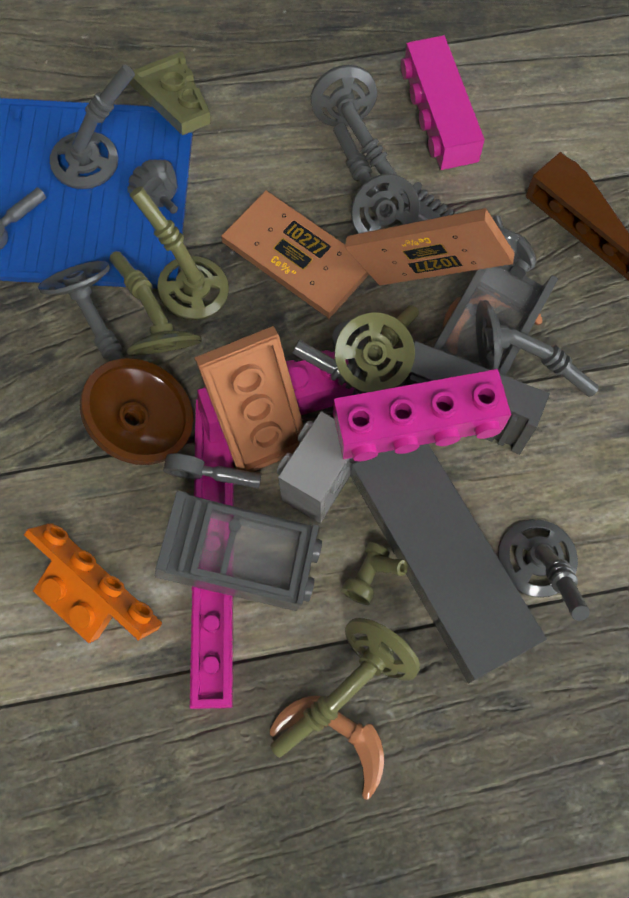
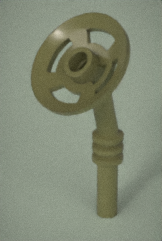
(191, 277)
(162, 334)
(384, 334)
(373, 661)

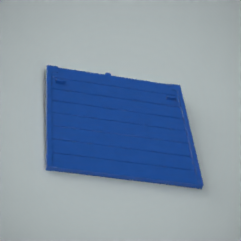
(84, 223)

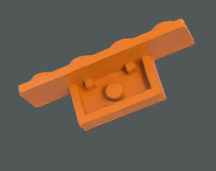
(84, 591)

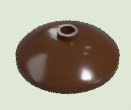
(146, 397)

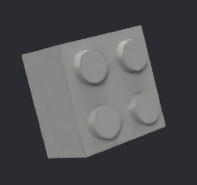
(316, 470)

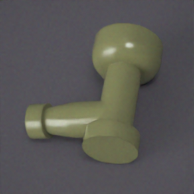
(377, 559)

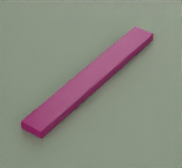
(211, 611)

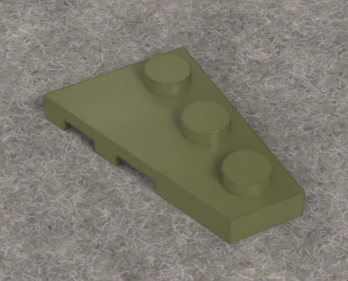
(172, 91)

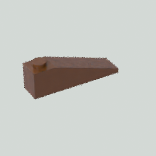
(579, 207)

